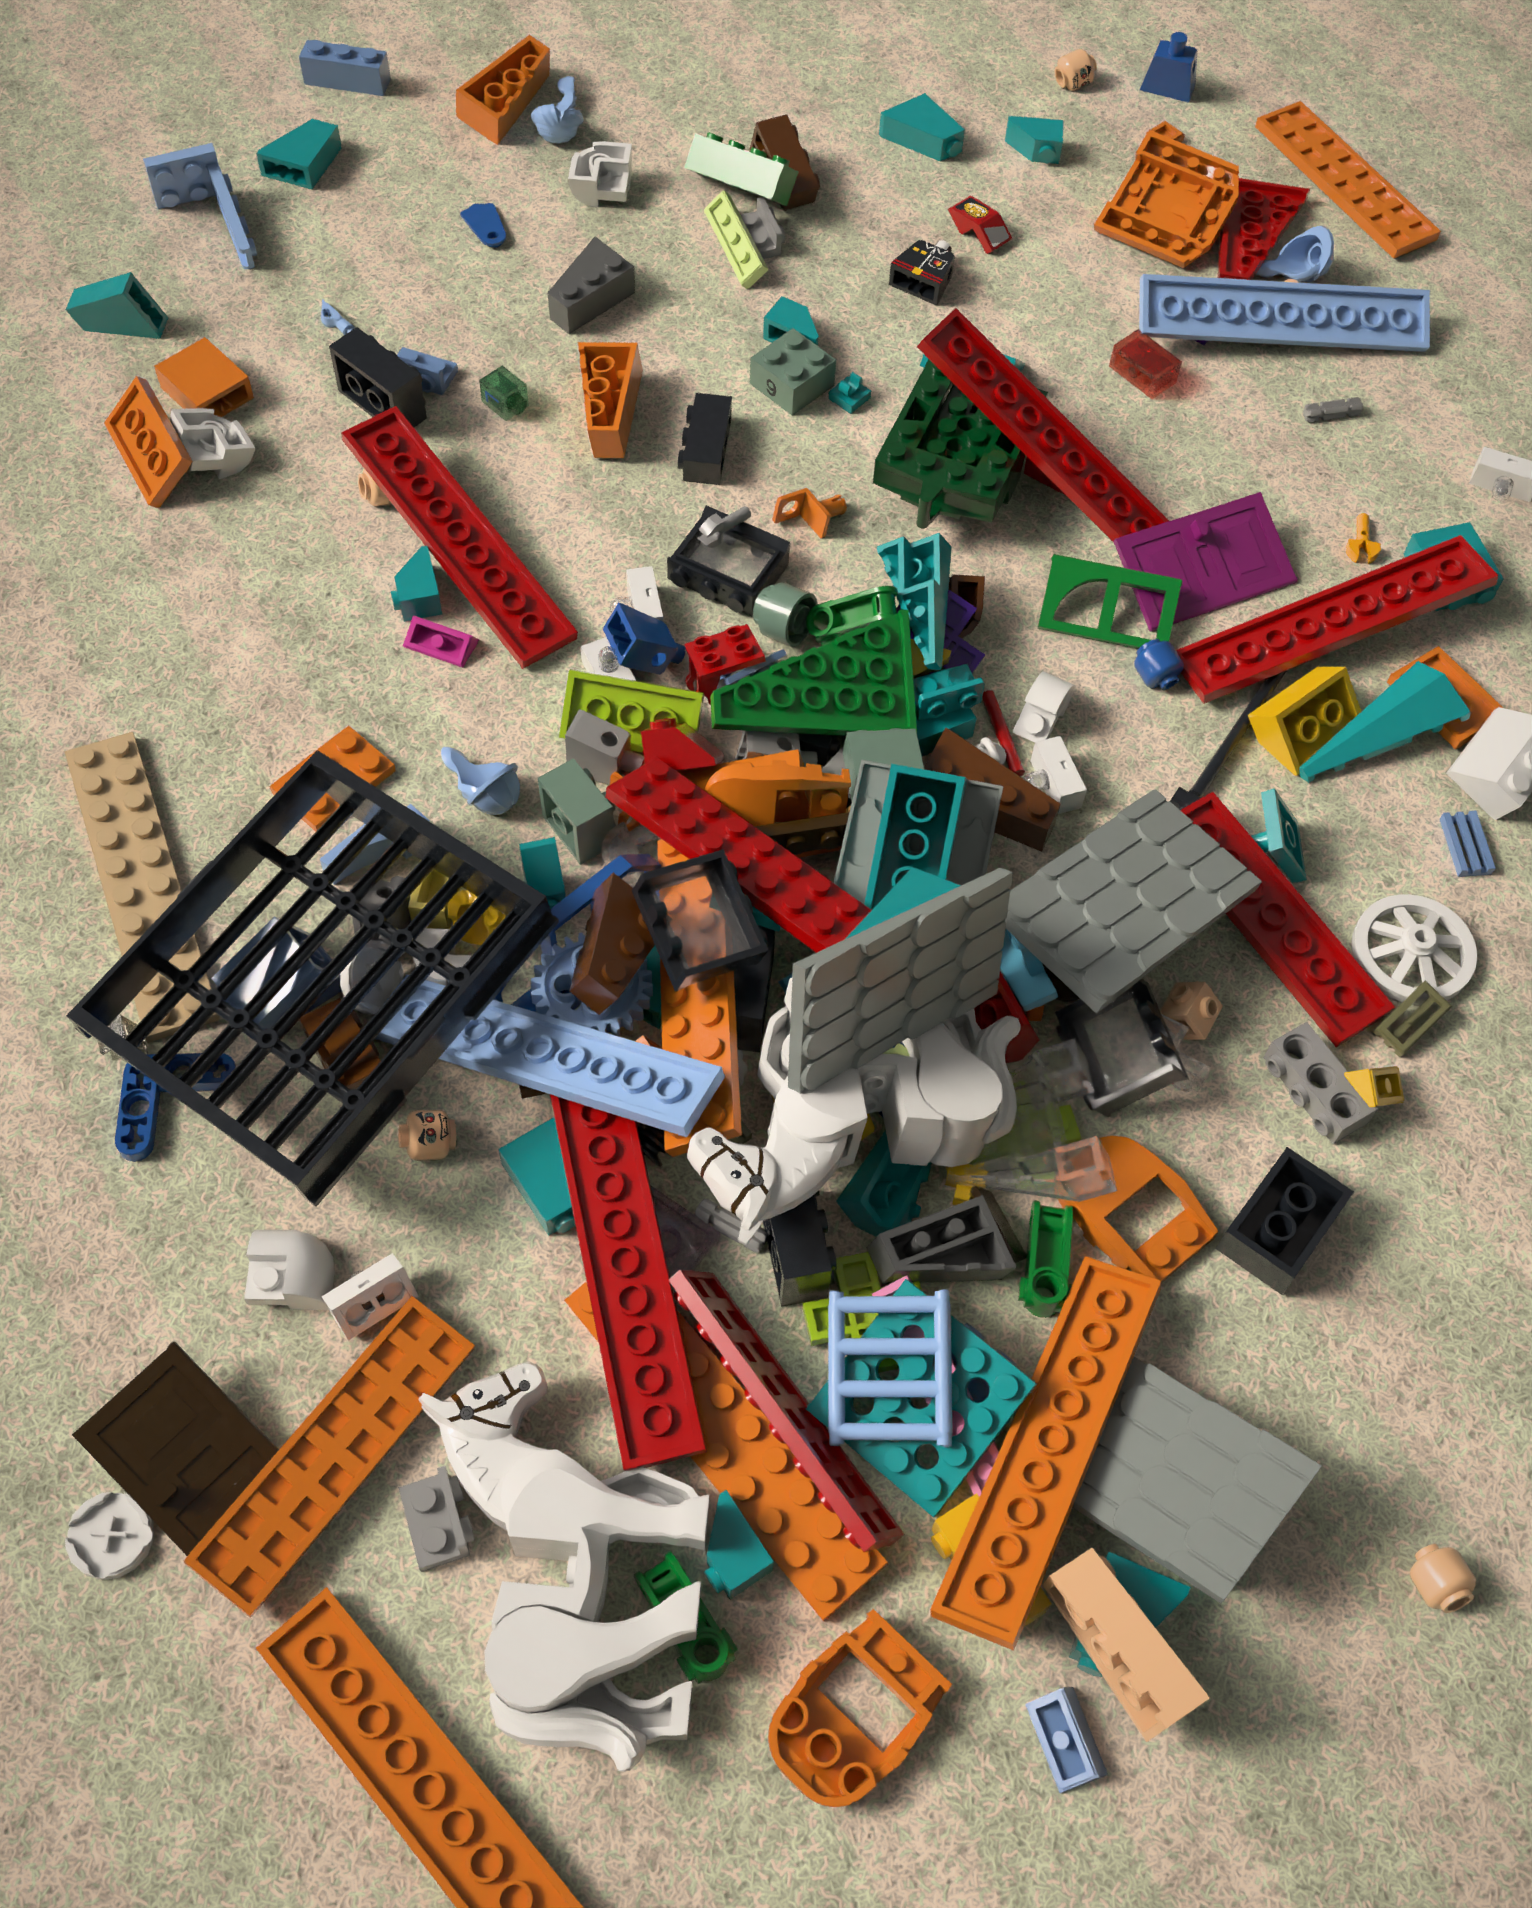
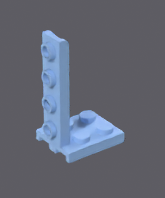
(194, 176)

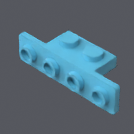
(1025, 974)

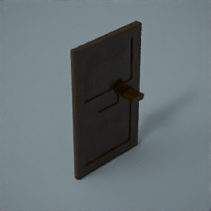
(177, 1446)

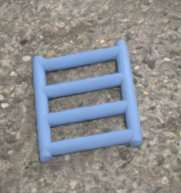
(939, 1388)

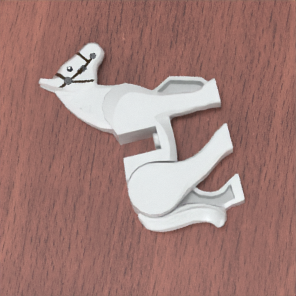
(933, 1104)
(546, 1641)

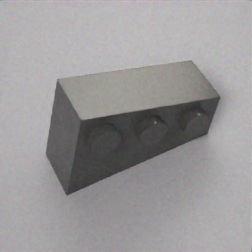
(590, 286)
(944, 1247)

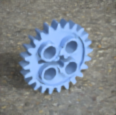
(557, 974)

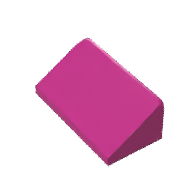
(439, 641)

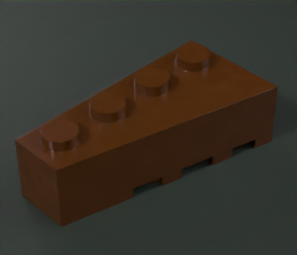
(1024, 810)

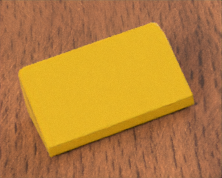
(1377, 1085)

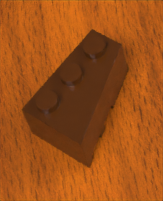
(613, 946)

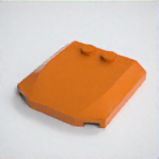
(1171, 201)

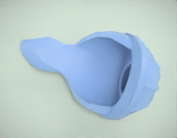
(1303, 257)
(488, 786)

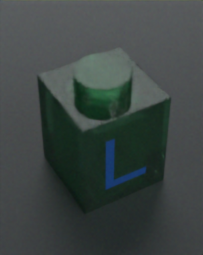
(504, 393)

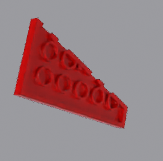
(1256, 226)

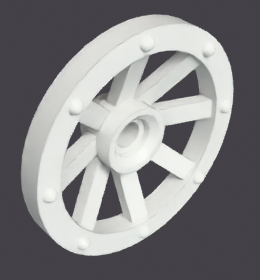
(1415, 945)

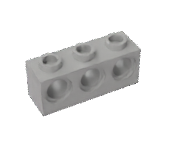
(1321, 1066)

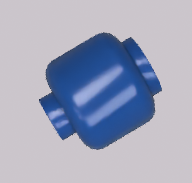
(1158, 664)

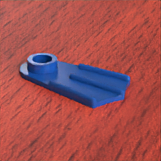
(485, 223)

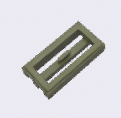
(1391, 1039)

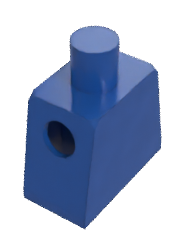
(1172, 69)
(642, 640)

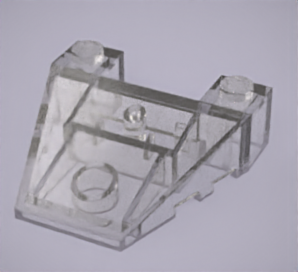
(1035, 1151)

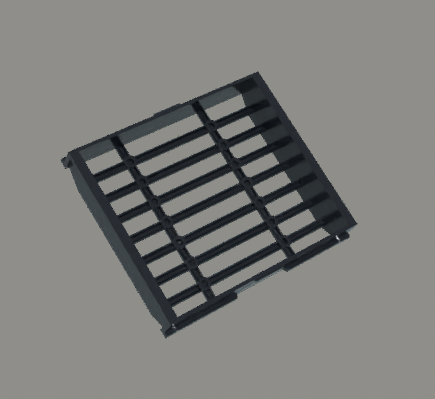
(385, 1089)

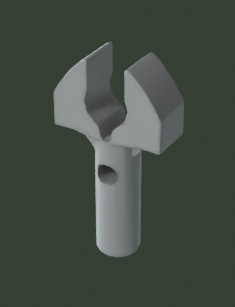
(715, 526)

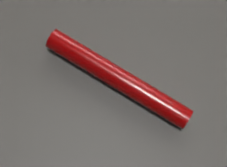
(1002, 732)

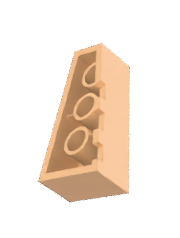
(1124, 1644)

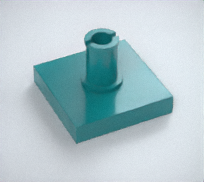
(1281, 836)

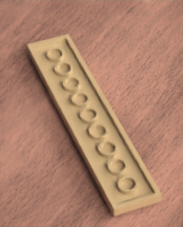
(132, 860)

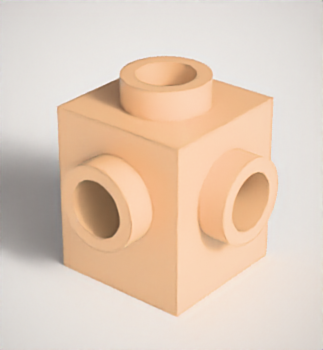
(1194, 1007)

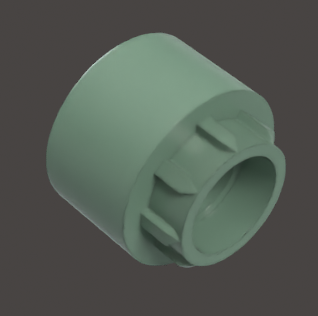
(781, 610)

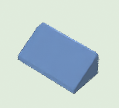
(1066, 1739)

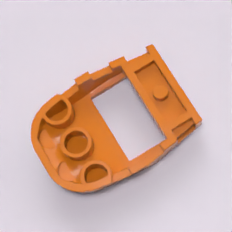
(753, 791)
(1171, 1245)
(821, 1746)

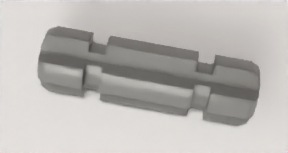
(1332, 409)
(728, 1224)

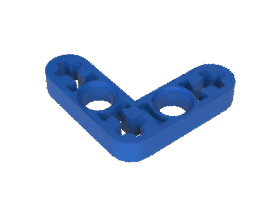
(148, 1121)

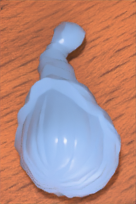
(559, 122)

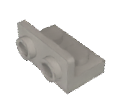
(765, 230)
(435, 1521)

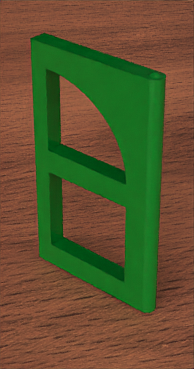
(1069, 573)

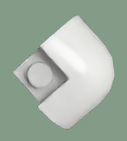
(601, 173)
(212, 441)
(288, 1270)

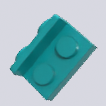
(946, 692)

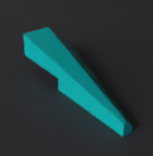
(922, 580)
(1411, 705)
(883, 1192)

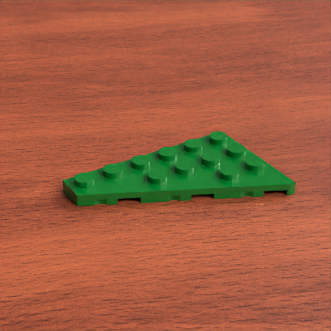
(829, 690)

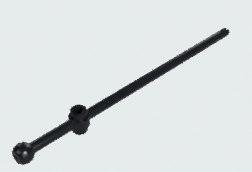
(1182, 797)

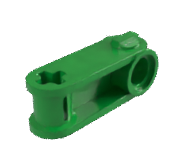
(850, 613)
(1047, 1259)
(661, 1583)

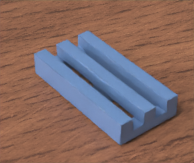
(1462, 870)

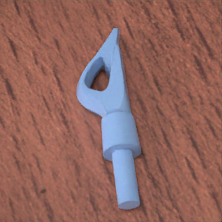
(335, 320)

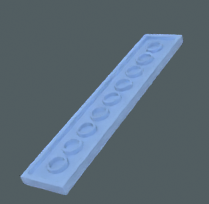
(1284, 313)
(574, 1062)

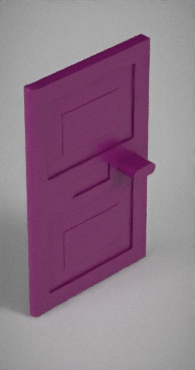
(1217, 553)

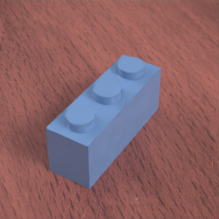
(345, 67)

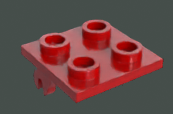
(720, 655)

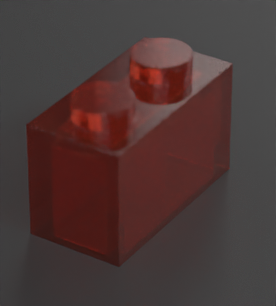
(1145, 364)

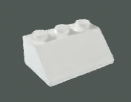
(1497, 763)

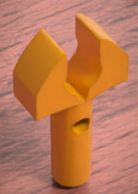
(1363, 541)

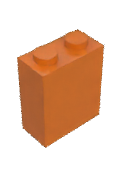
(204, 379)

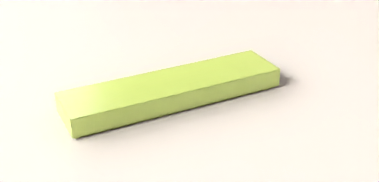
(735, 240)

